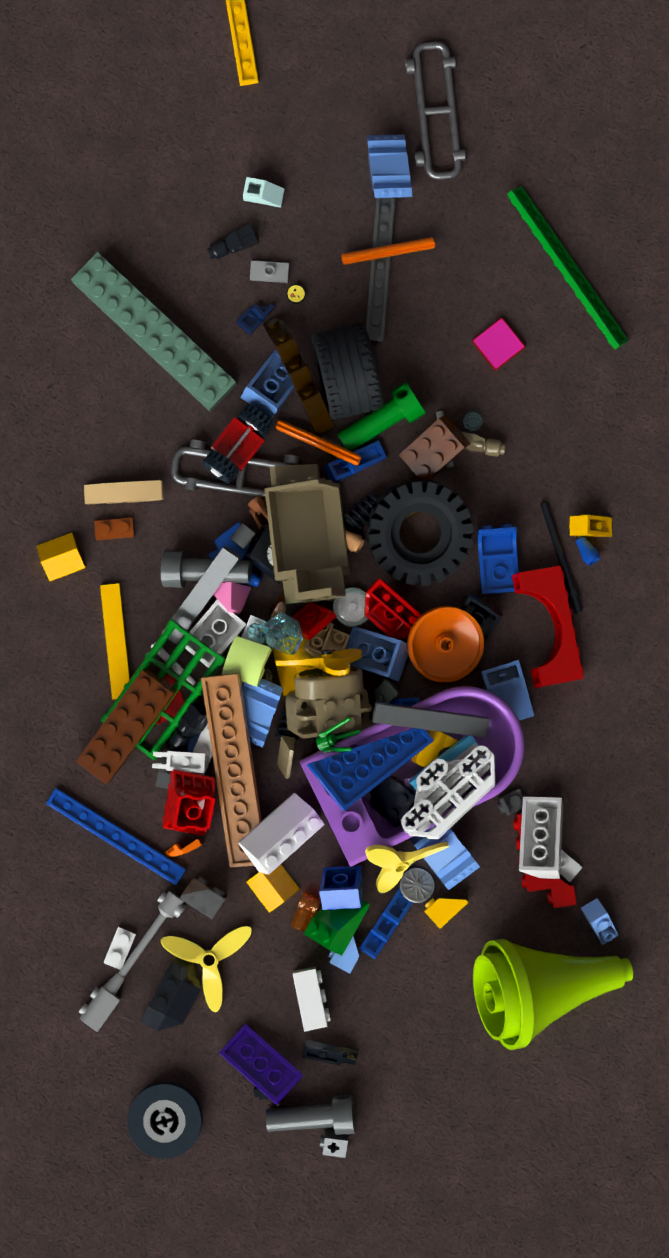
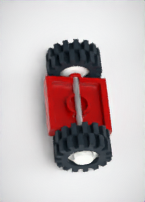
(238, 443)

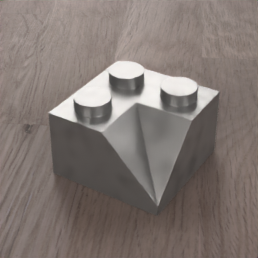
(203, 897)

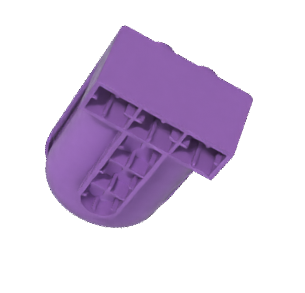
(363, 825)

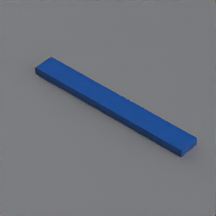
(116, 836)

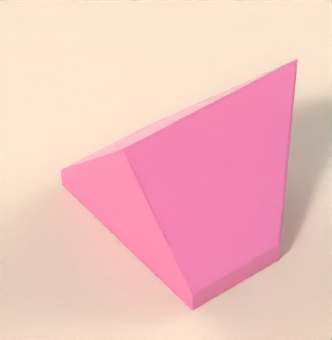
(232, 596)

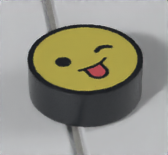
(296, 294)

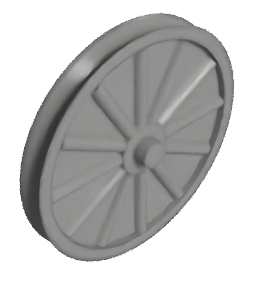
(417, 885)

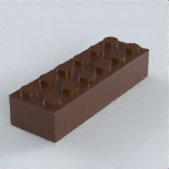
(126, 725)

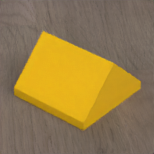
(60, 557)
(273, 888)

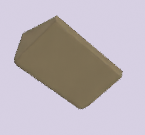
(285, 755)

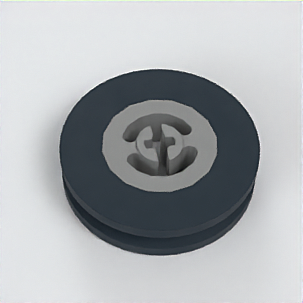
(171, 1142)

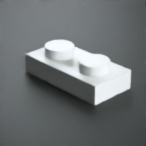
(119, 948)

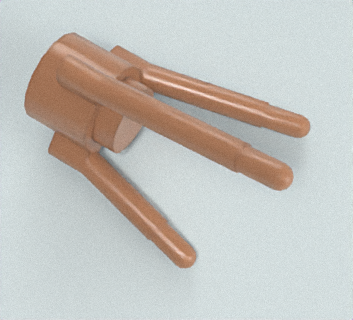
(258, 506)

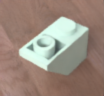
(263, 192)

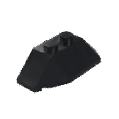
(173, 996)

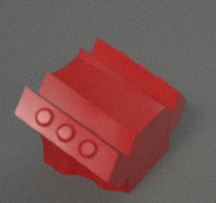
(189, 803)

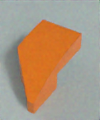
(177, 850)

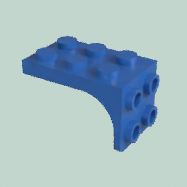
(497, 558)

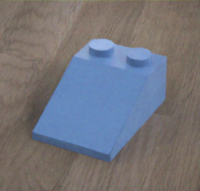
(269, 387)
(379, 653)

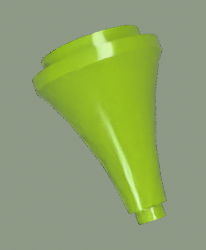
(529, 989)

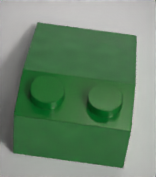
(335, 927)

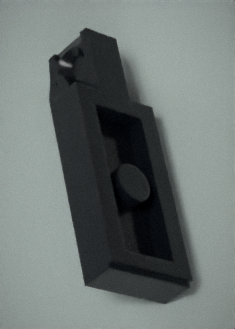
(329, 1053)

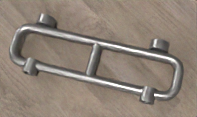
(423, 157)
(197, 448)

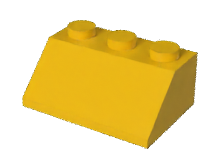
(287, 673)

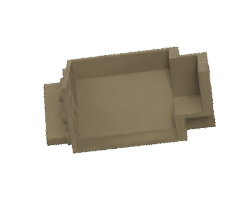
(307, 534)

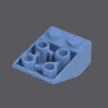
(509, 684)

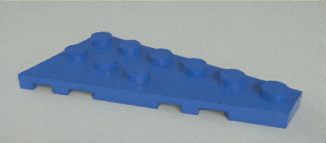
(358, 771)

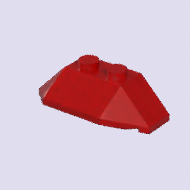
(390, 610)

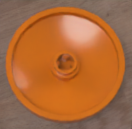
(445, 644)

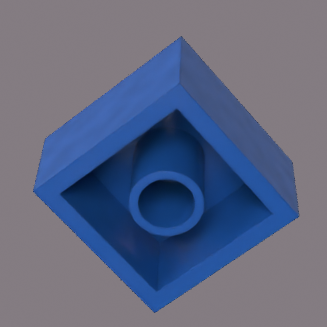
(342, 887)

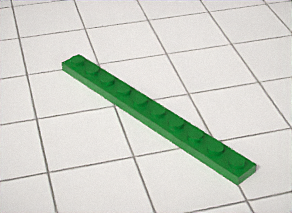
(567, 267)

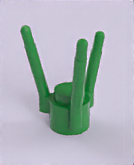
(326, 741)

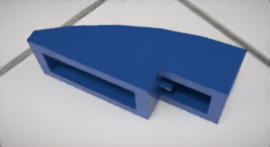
(341, 469)

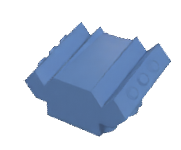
(389, 166)
(260, 707)
(450, 864)

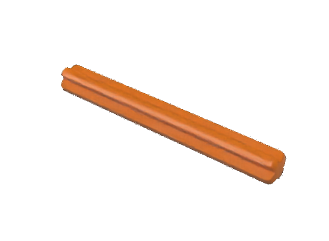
(387, 251)
(318, 442)

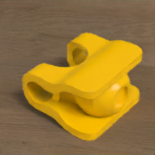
(431, 752)

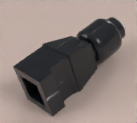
(234, 242)
(189, 726)

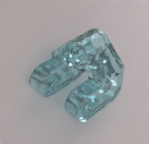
(277, 633)

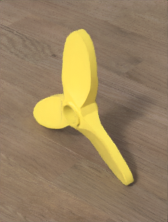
(396, 862)
(194, 953)

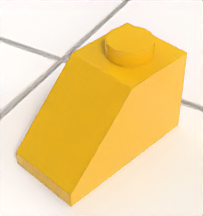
(590, 526)
(443, 909)

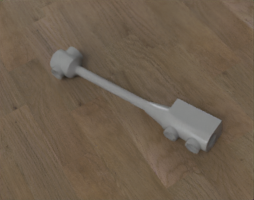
(105, 999)

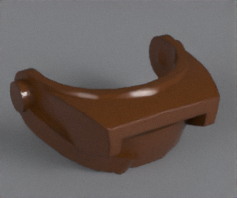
(279, 606)

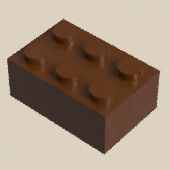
(434, 448)

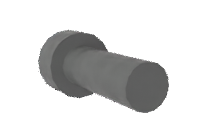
(178, 569)
(339, 1114)

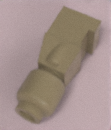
(479, 445)

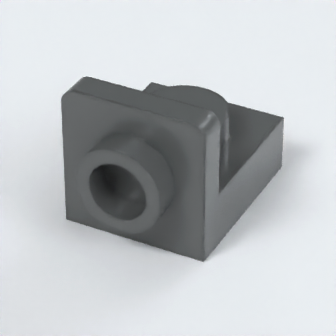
(510, 802)

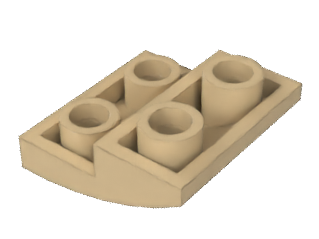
(326, 639)

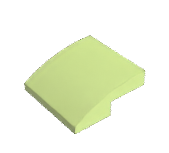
(247, 659)

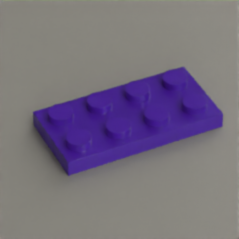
(261, 1064)

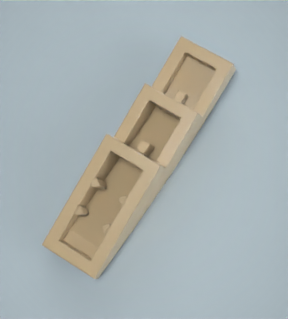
(123, 492)

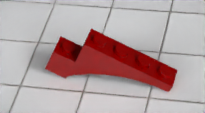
(560, 892)

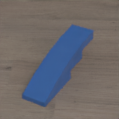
(385, 925)

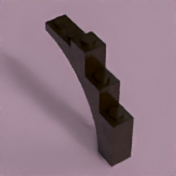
(299, 374)

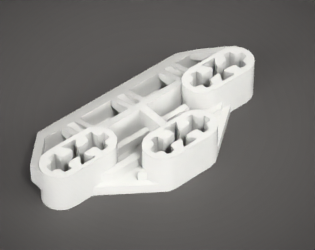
(449, 787)

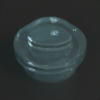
(472, 421)

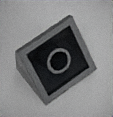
(483, 614)

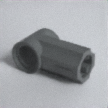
(242, 536)

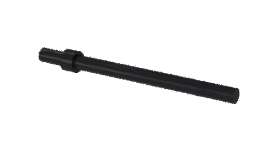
(572, 592)

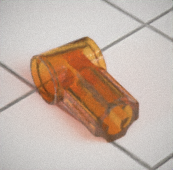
(306, 908)

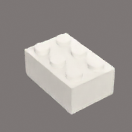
(217, 630)
(311, 998)

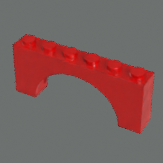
(549, 588)

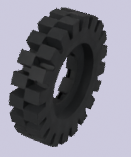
(386, 523)

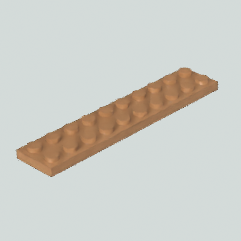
(232, 761)

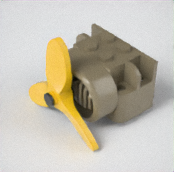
(327, 694)

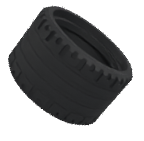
(347, 370)

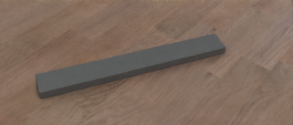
(380, 270)

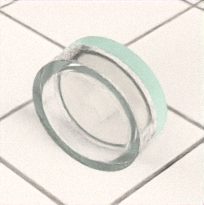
(350, 609)

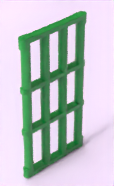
(180, 679)

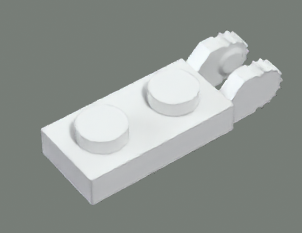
(182, 761)

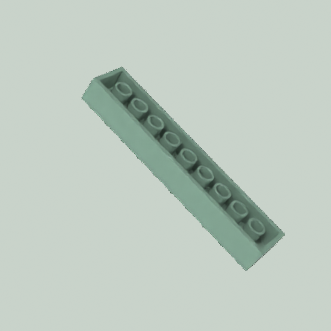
(154, 332)

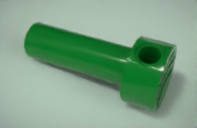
(401, 406)

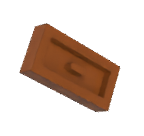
(114, 529)

